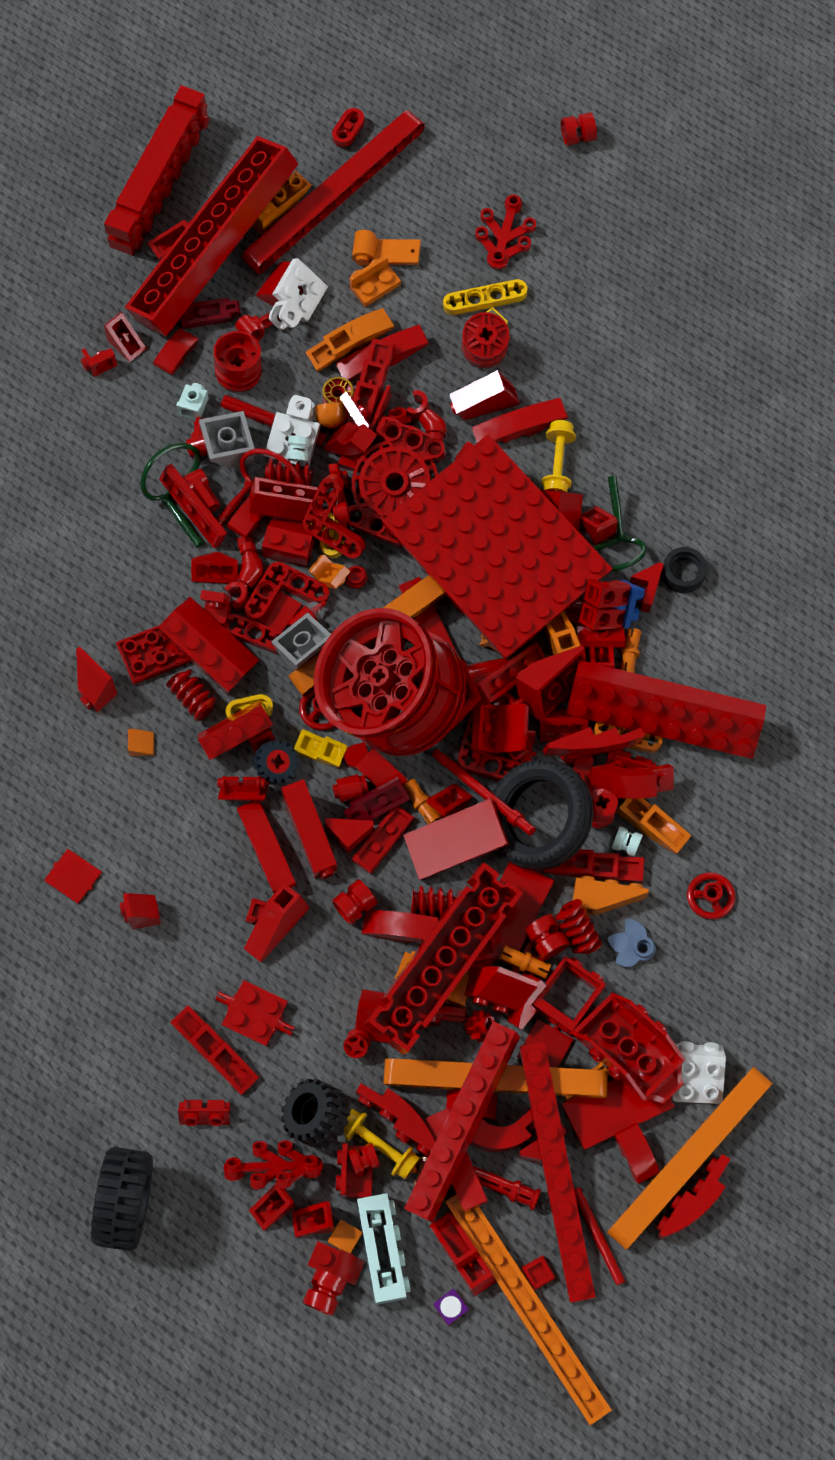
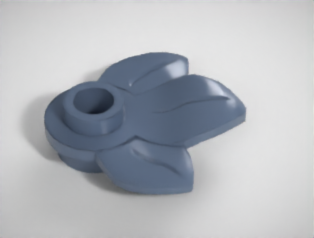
(628, 944)

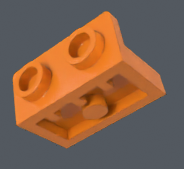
(373, 281)

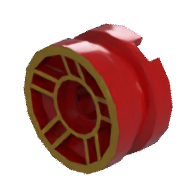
(335, 386)

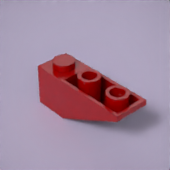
(276, 920)

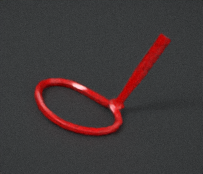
(231, 507)

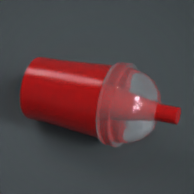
(313, 608)

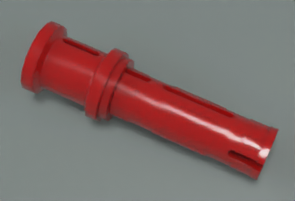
(514, 1190)

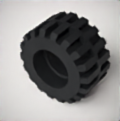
(329, 1119)

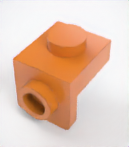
(329, 573)

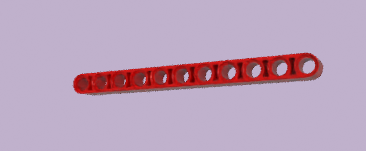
(333, 192)

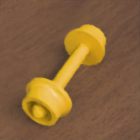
(560, 433)
(405, 1164)

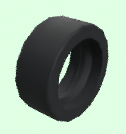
(684, 586)

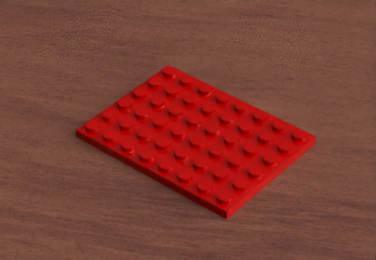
(496, 546)

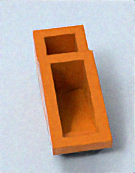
(653, 823)

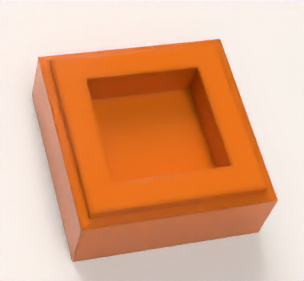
(345, 1236)

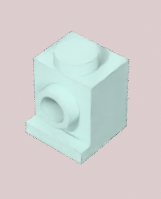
(192, 407)

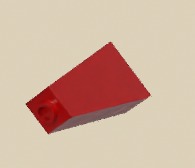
(309, 829)

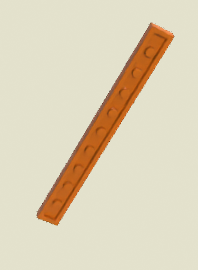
(531, 1312)

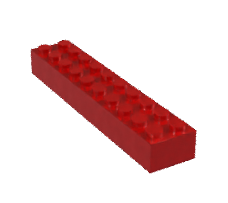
(211, 235)

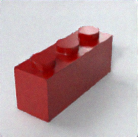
(281, 499)
(235, 730)

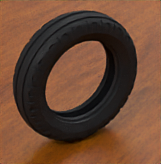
(578, 820)

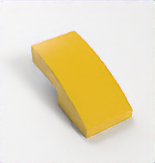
(320, 749)

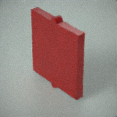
(281, 611)
(72, 876)
(555, 1042)

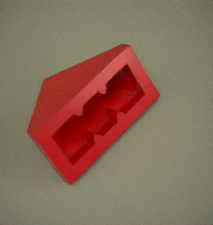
(214, 568)
(560, 725)
(449, 801)

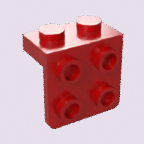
(500, 728)

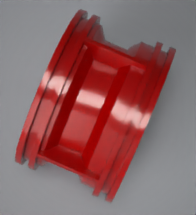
(361, 660)

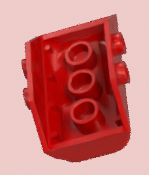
(633, 1048)

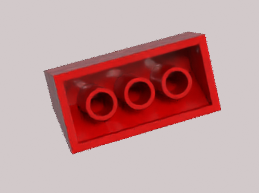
(208, 645)

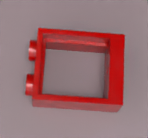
(552, 1014)

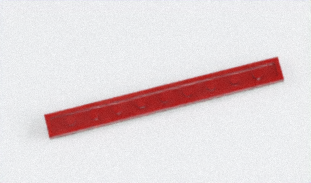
(557, 1172)

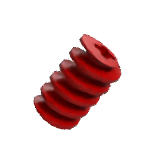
(282, 473)
(191, 695)
(604, 808)
(431, 902)
(578, 927)

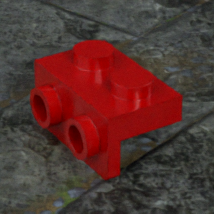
(348, 1183)

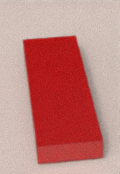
(383, 839)

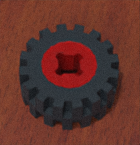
(267, 760)

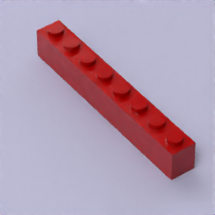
(462, 1122)

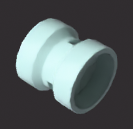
(298, 443)
(622, 838)

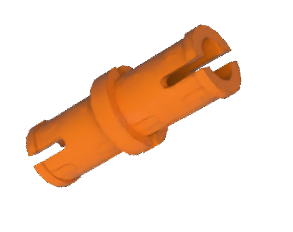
(630, 651)
(419, 801)
(525, 962)

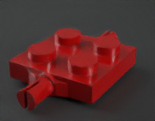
(255, 1013)

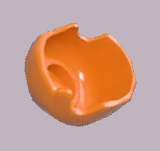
(331, 414)

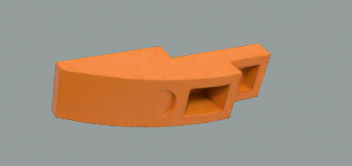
(348, 337)

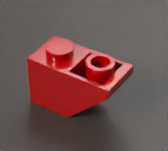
(140, 910)

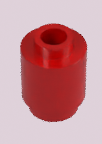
(350, 787)

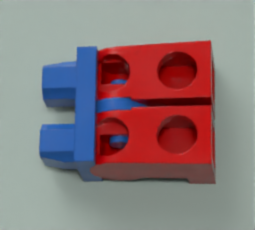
(610, 604)

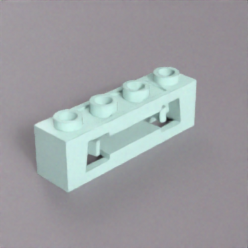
(375, 1205)

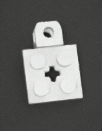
(291, 305)
(294, 422)

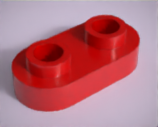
(346, 128)

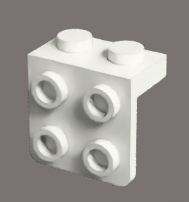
(701, 1073)

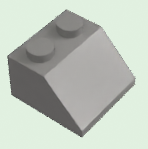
(227, 439)
(301, 641)

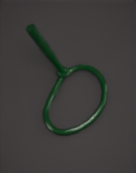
(167, 498)
(620, 535)

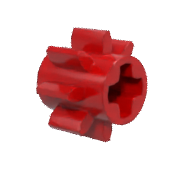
(478, 1025)

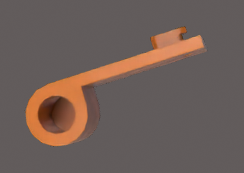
(398, 251)

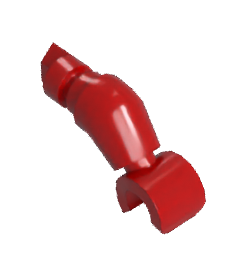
(431, 422)
(249, 575)

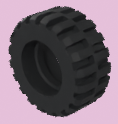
(121, 1198)

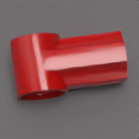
(199, 484)

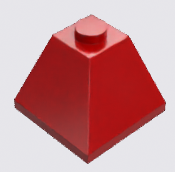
(94, 683)

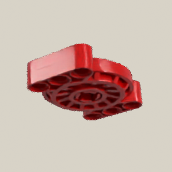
(387, 463)

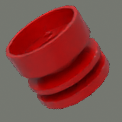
(475, 348)
(237, 361)

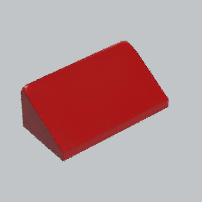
(378, 769)

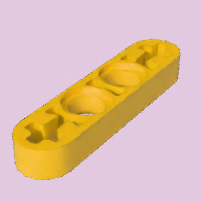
(484, 294)

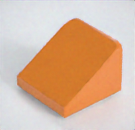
(140, 742)

